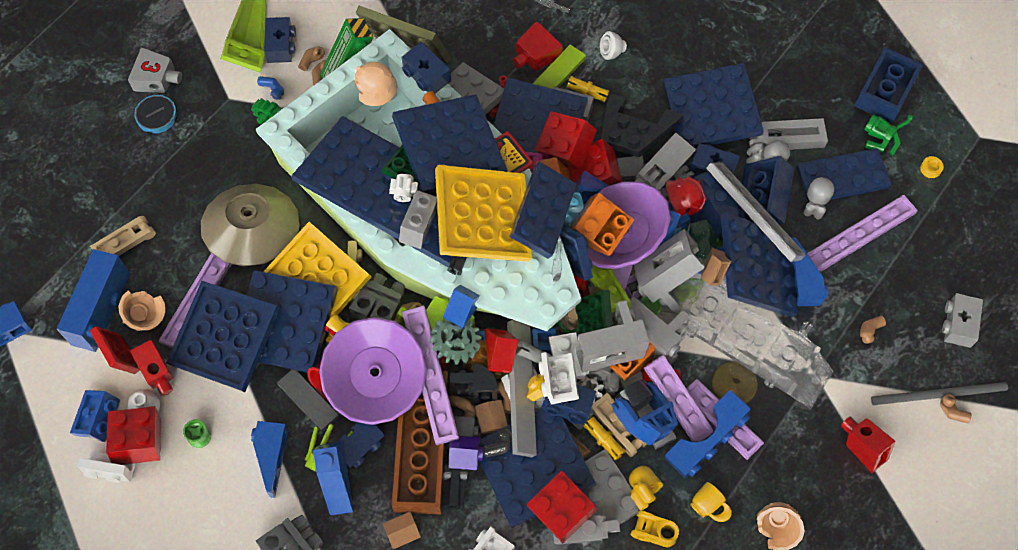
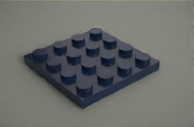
(715, 105)
(527, 107)
(447, 135)
(757, 269)
(300, 322)
(223, 336)
(520, 478)

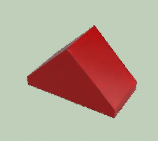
(500, 350)

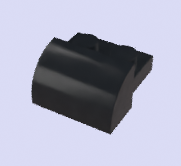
(479, 384)

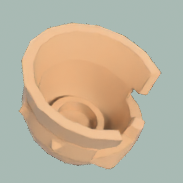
(375, 83)
(141, 310)
(780, 524)

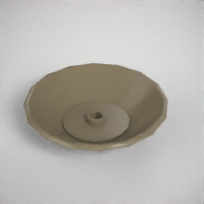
(251, 238)

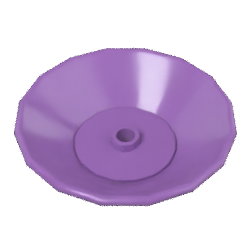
(647, 231)
(349, 366)

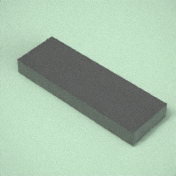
(308, 400)

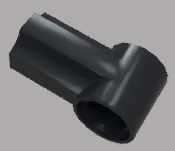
(455, 484)

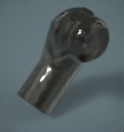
(502, 444)

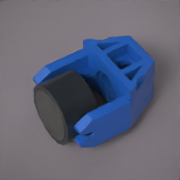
(655, 424)

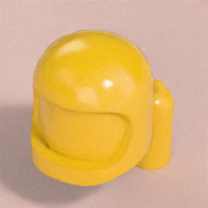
(644, 486)

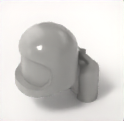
(774, 149)
(819, 194)
(610, 379)

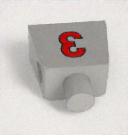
(153, 72)

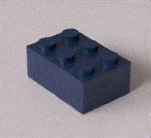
(888, 85)

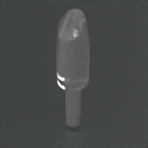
(550, 3)
(557, 263)

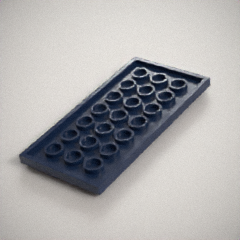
(349, 174)

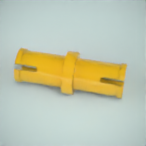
(587, 89)
(604, 438)

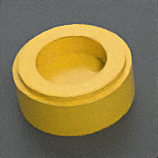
(931, 167)

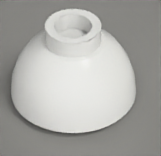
(611, 45)
(142, 399)

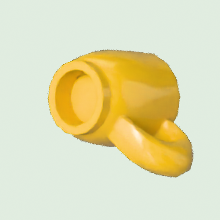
(708, 500)

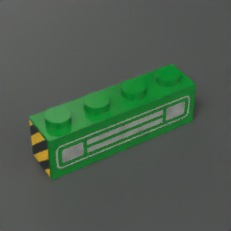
(351, 39)

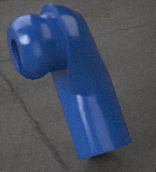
(273, 84)

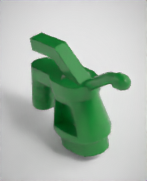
(882, 129)

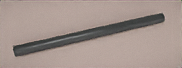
(939, 393)

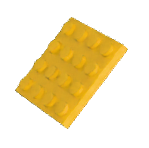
(479, 212)
(319, 260)

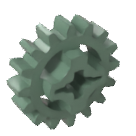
(459, 347)

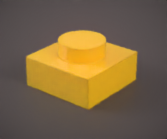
(535, 389)

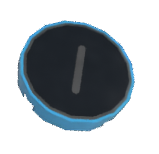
(155, 113)

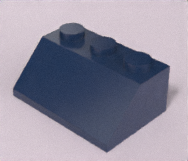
(770, 185)
(716, 204)

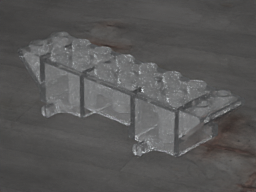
(768, 350)

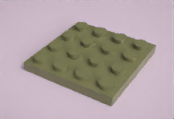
(408, 33)

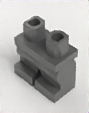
(378, 300)
(288, 536)

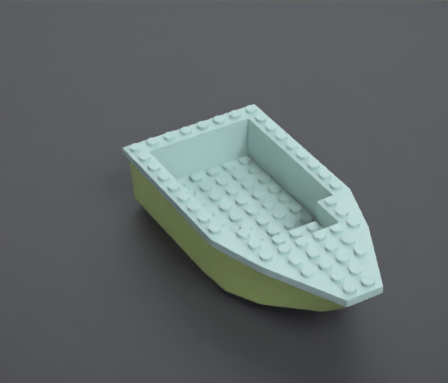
(505, 287)

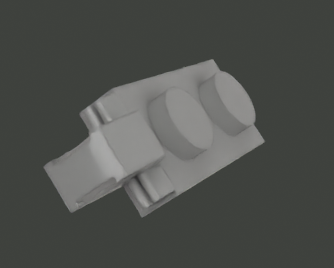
(594, 529)

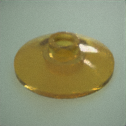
(723, 382)

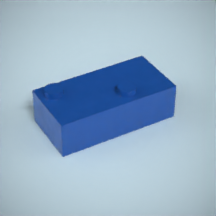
(93, 299)

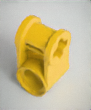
(653, 529)

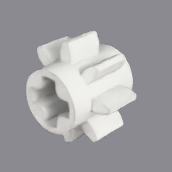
(403, 187)
(592, 384)

